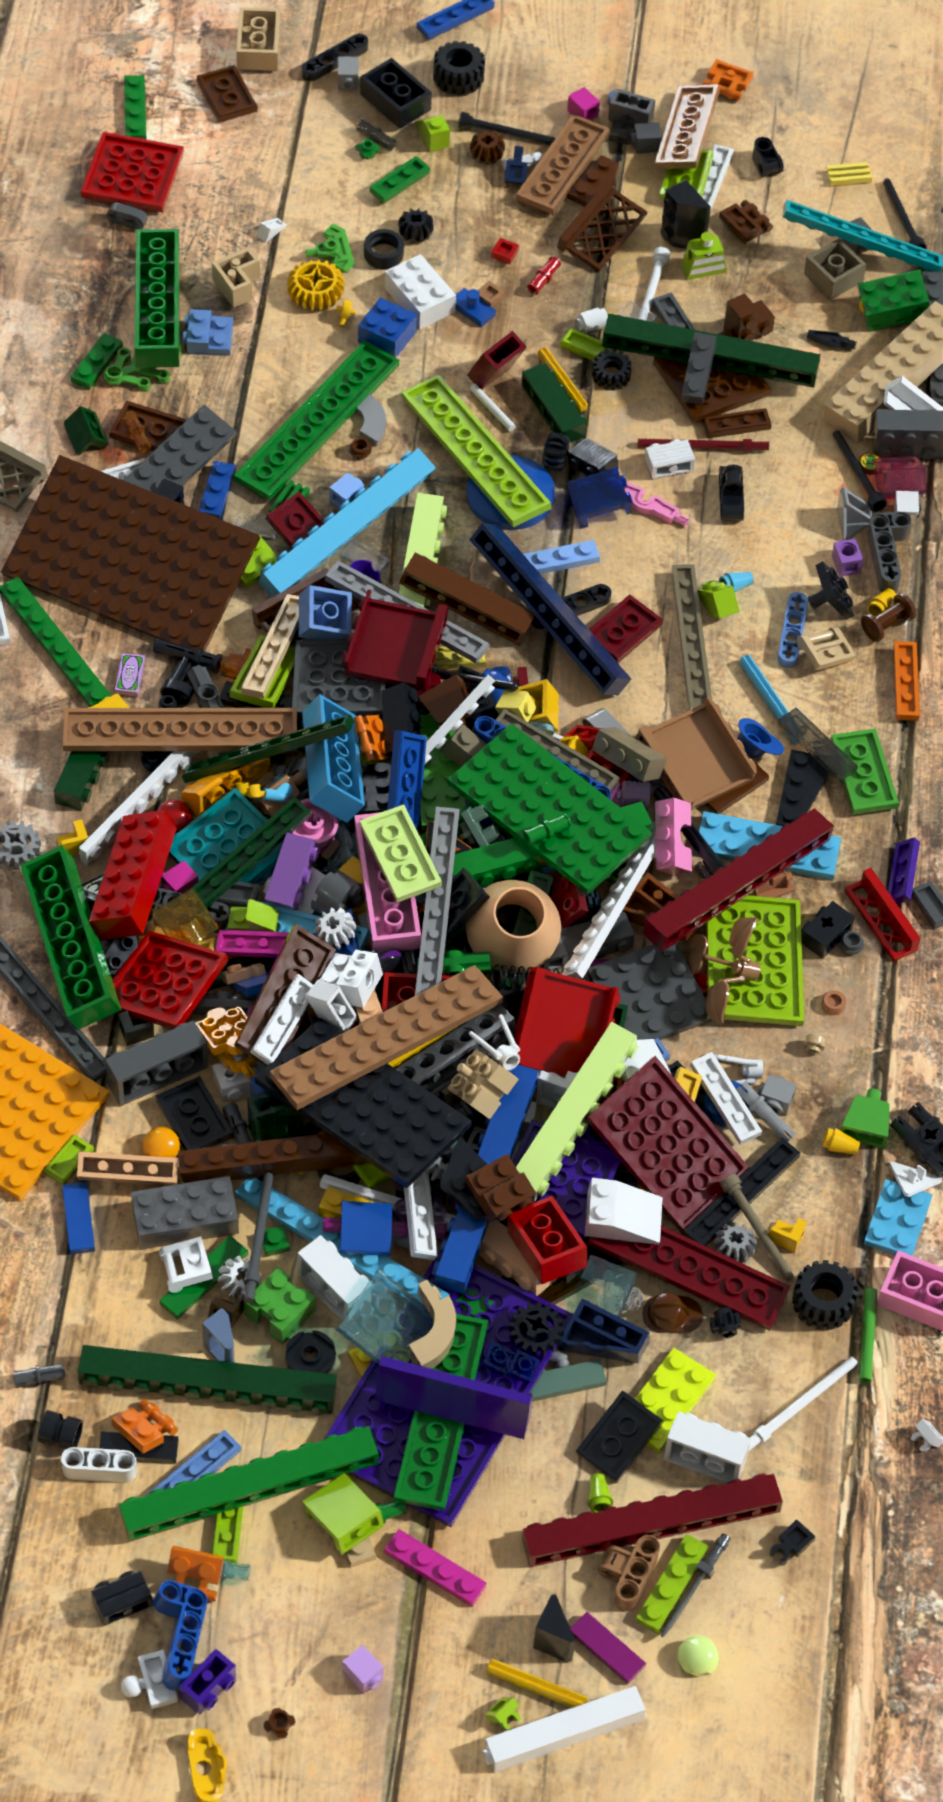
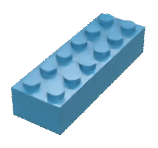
(333, 763)

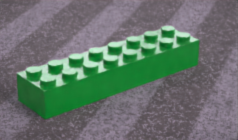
(157, 298)
(69, 938)

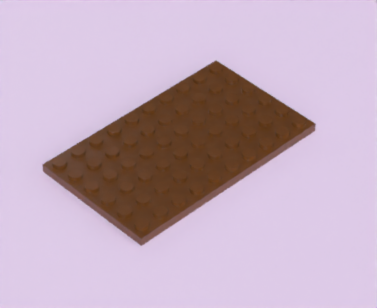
(130, 555)

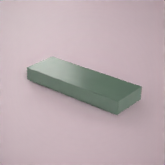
(569, 1380)

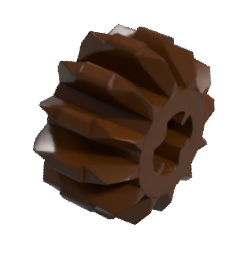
(487, 147)

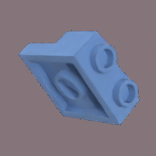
(207, 333)

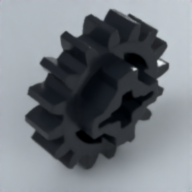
(533, 1319)

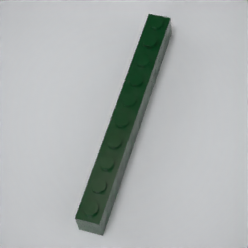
(730, 353)
(207, 1379)

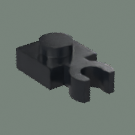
(793, 1539)

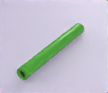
(868, 1334)

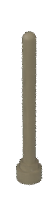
(732, 1186)

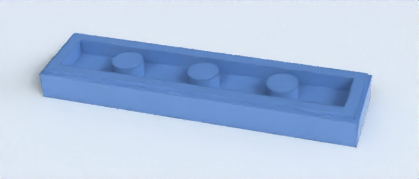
(206, 1460)

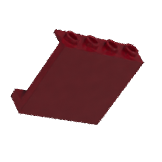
(394, 643)

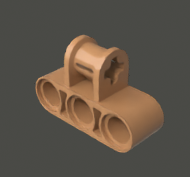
(624, 1564)

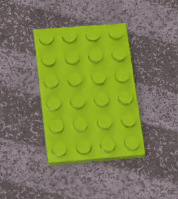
(776, 946)

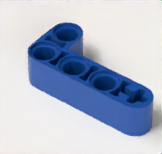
(181, 1637)

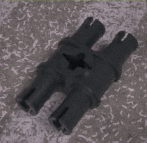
(931, 1130)

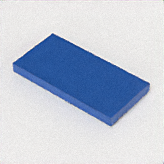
(407, 773)

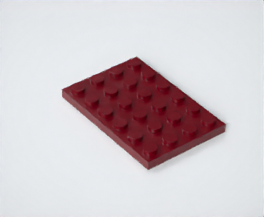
(666, 1142)

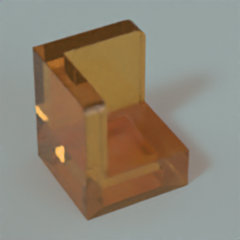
(233, 664)

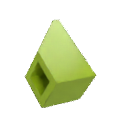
(718, 599)

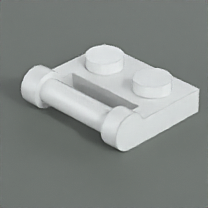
(193, 1260)

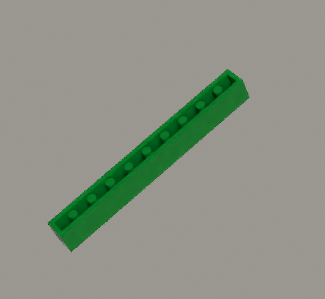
(512, 857)
(249, 1483)

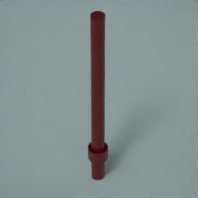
(746, 445)

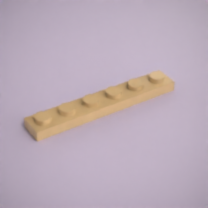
(273, 649)

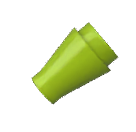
(599, 1494)

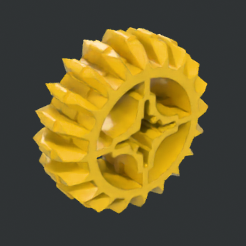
(315, 284)

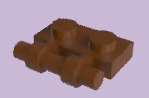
(742, 224)

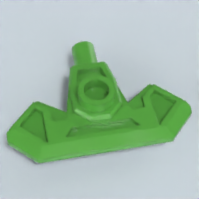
(335, 249)

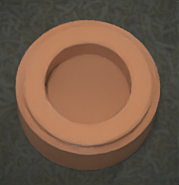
(833, 1002)

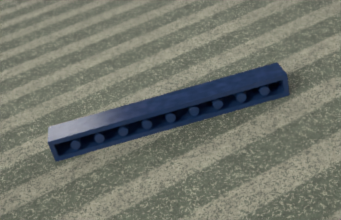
(550, 609)

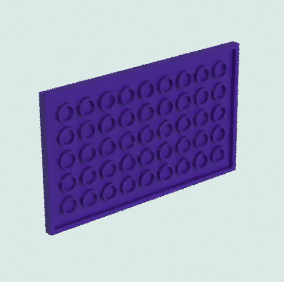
(392, 1423)

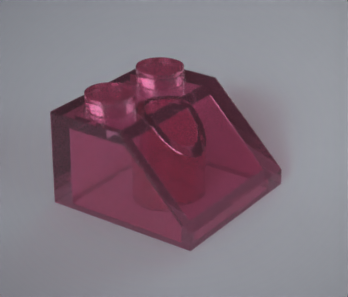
(899, 474)

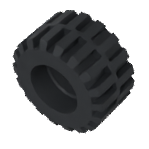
(458, 68)
(825, 1277)

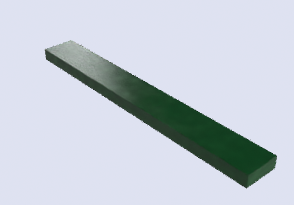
(268, 748)

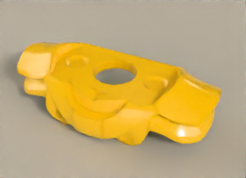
(203, 1748)

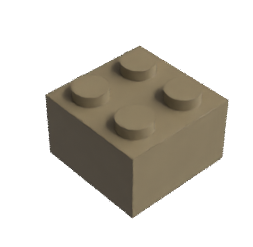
(835, 269)

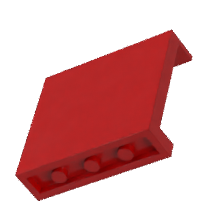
(562, 1020)

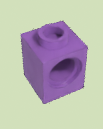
(847, 557)

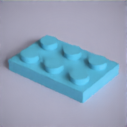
(897, 1220)

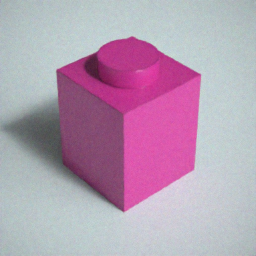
(583, 104)
(179, 878)

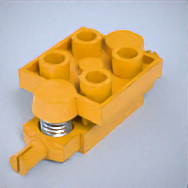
(221, 1032)

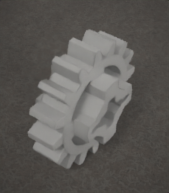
(15, 843)

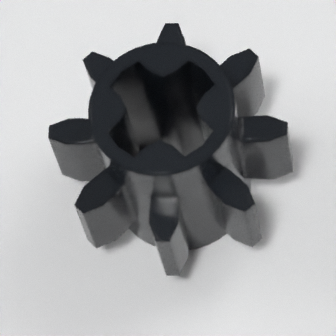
(725, 1323)

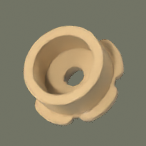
(814, 1044)

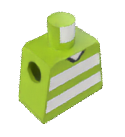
(703, 257)

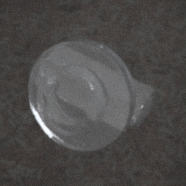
(634, 1300)

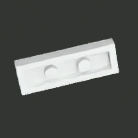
(904, 395)

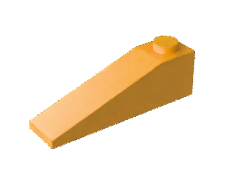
(212, 788)

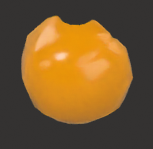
(161, 1143)

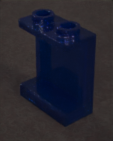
(598, 495)

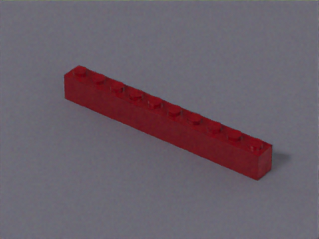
(737, 879)
(659, 1518)

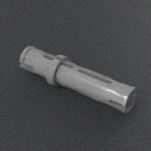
(765, 1112)

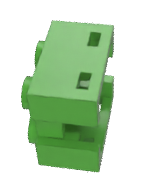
(281, 1304)

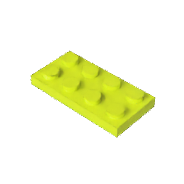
(674, 1389)

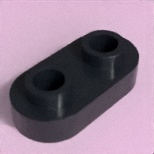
(119, 952)

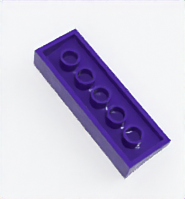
(453, 1397)

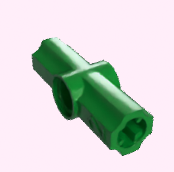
(456, 962)

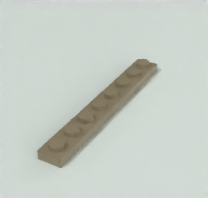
(691, 634)

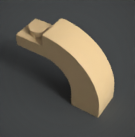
(436, 1344)

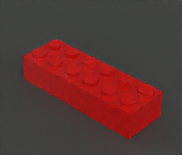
(132, 875)

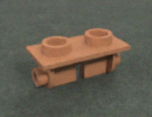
(776, 886)

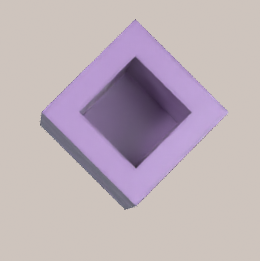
(363, 1669)

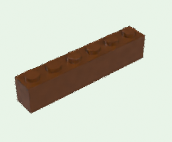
(467, 598)

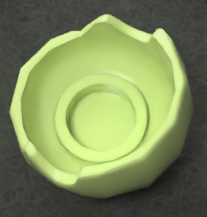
(698, 1655)

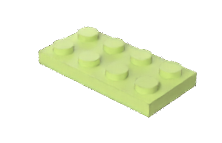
(400, 853)

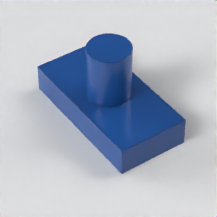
(473, 307)

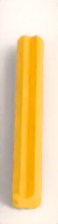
(546, 357)
(535, 1684)

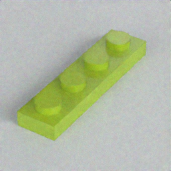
(672, 1584)

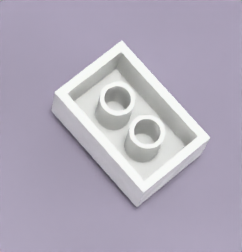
(420, 290)
(330, 1276)
(707, 1448)

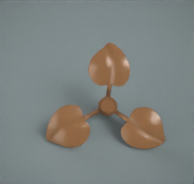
(741, 968)

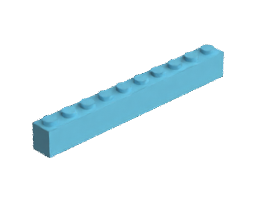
(347, 523)

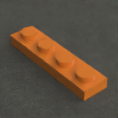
(906, 681)

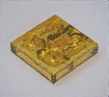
(186, 918)

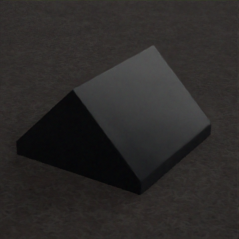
(553, 1632)

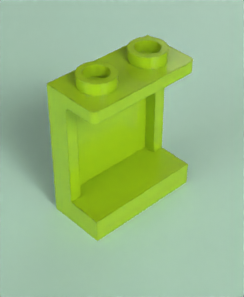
(344, 1512)

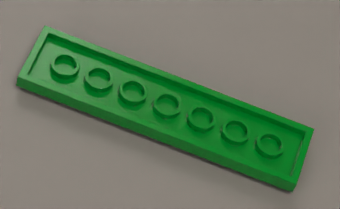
(436, 1441)

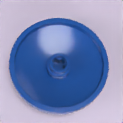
(489, 514)

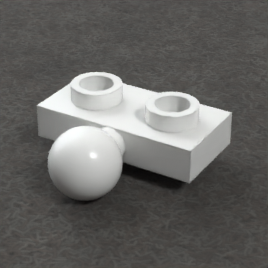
(151, 1669)

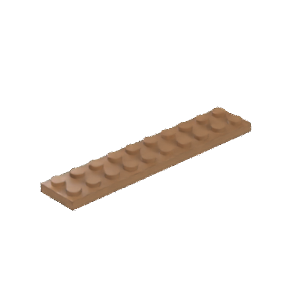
(173, 728)
(385, 1037)

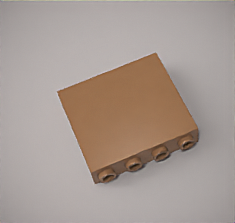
(700, 754)

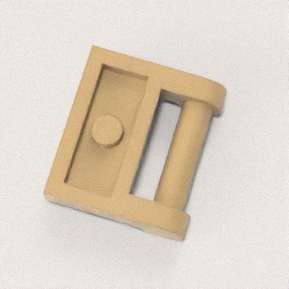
(829, 653)

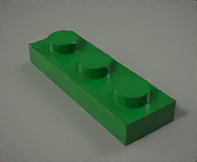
(399, 179)
(96, 361)

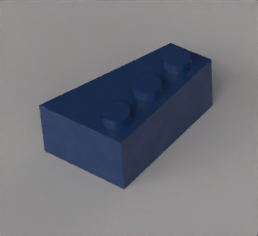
(603, 1335)

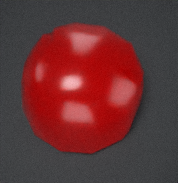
(178, 813)

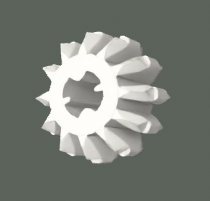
(335, 927)
(229, 1273)

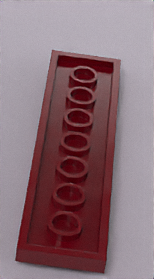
(703, 1274)

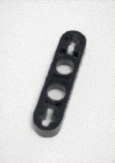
(315, 68)
(587, 595)

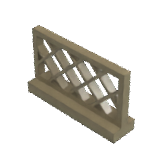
(27, 467)

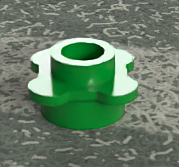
(367, 149)

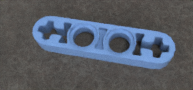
(792, 629)

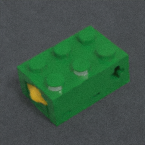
(893, 300)

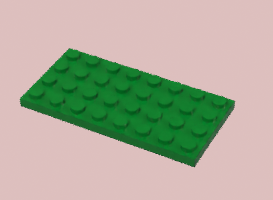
(527, 785)

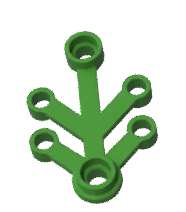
(116, 374)

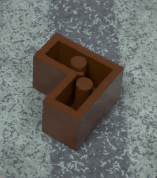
(748, 319)

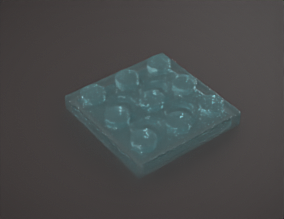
(385, 1320)

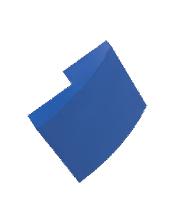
(366, 1228)

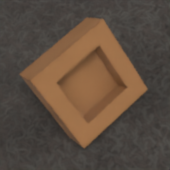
(491, 294)

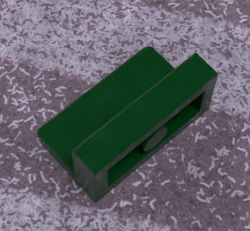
(85, 430)

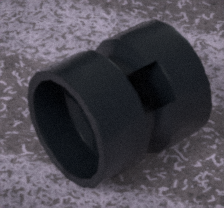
(59, 1430)

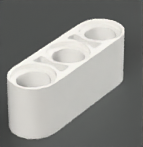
(108, 1473)

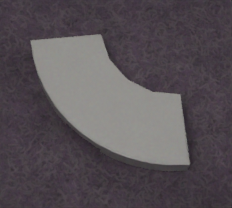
(373, 418)

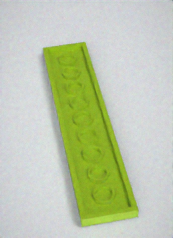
(476, 451)

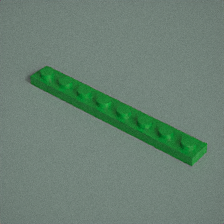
(54, 642)

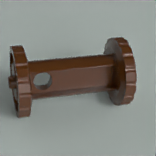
(875, 626)

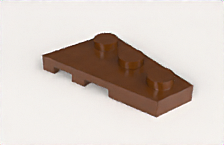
(593, 180)

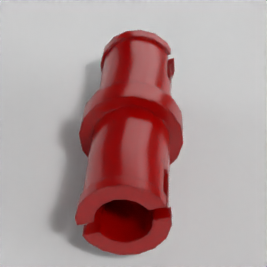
(543, 275)

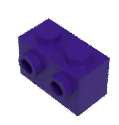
(208, 1682)

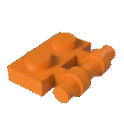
(729, 75)
(371, 736)
(138, 1429)
(196, 1566)

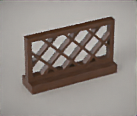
(585, 220)
(267, 611)

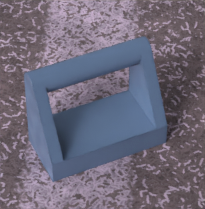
(218, 1336)

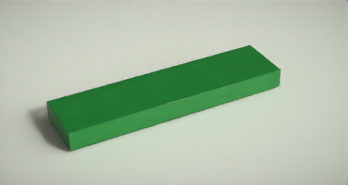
(182, 1301)

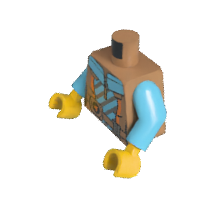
(273, 794)

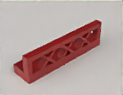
(889, 910)

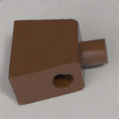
(445, 699)

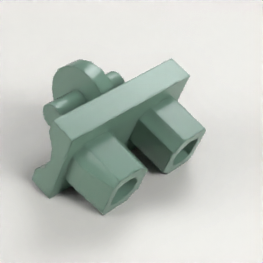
(472, 818)

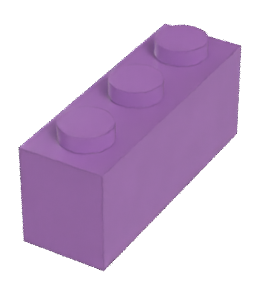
(292, 871)

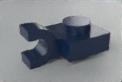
(516, 169)

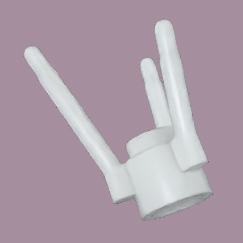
(504, 1055)
(750, 1067)

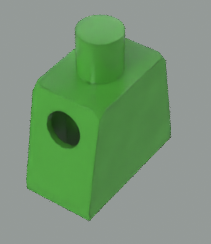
(868, 1119)

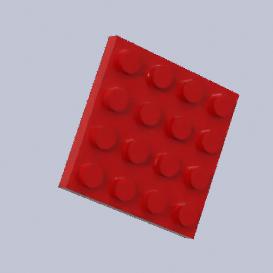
(132, 171)
(166, 979)

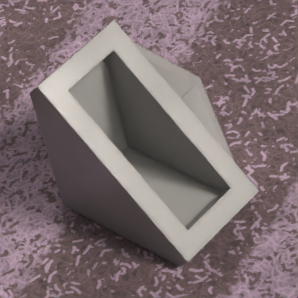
(852, 514)

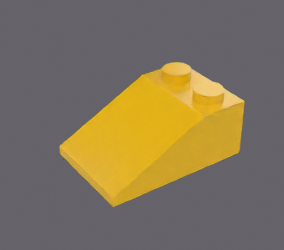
(546, 702)

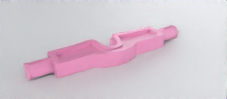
(655, 506)

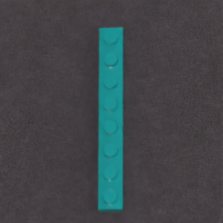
(862, 236)

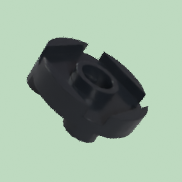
(310, 1342)

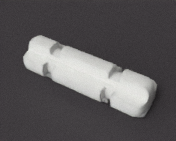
(534, 159)

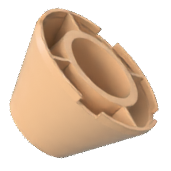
(531, 950)

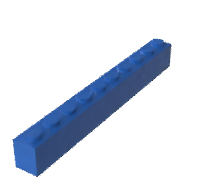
(500, 1139)

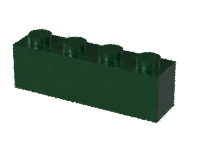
(553, 402)
(78, 778)

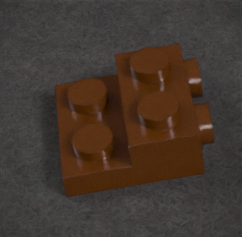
(500, 1188)

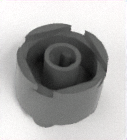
(337, 892)

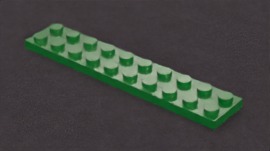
(316, 420)

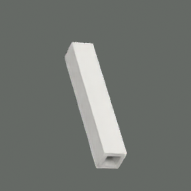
(564, 1729)

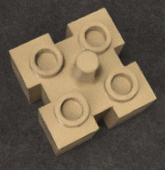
(482, 1083)

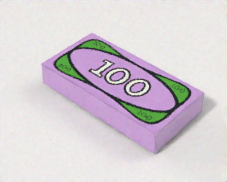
(130, 674)

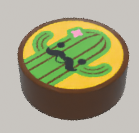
(866, 462)

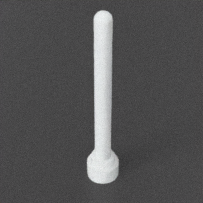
(661, 258)

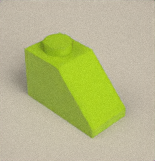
(434, 132)

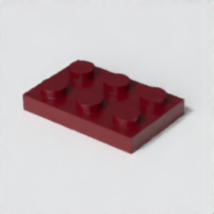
(626, 627)

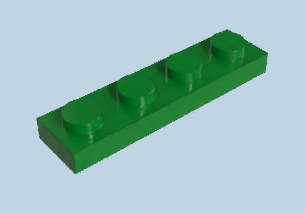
(135, 106)

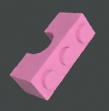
(671, 853)

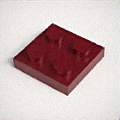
(294, 519)

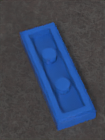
(78, 1218)

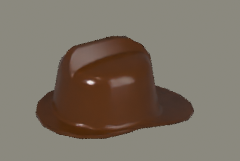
(672, 1313)

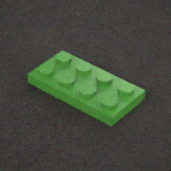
(871, 785)

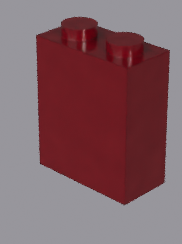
(496, 360)

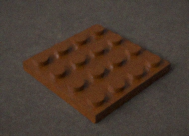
(724, 389)

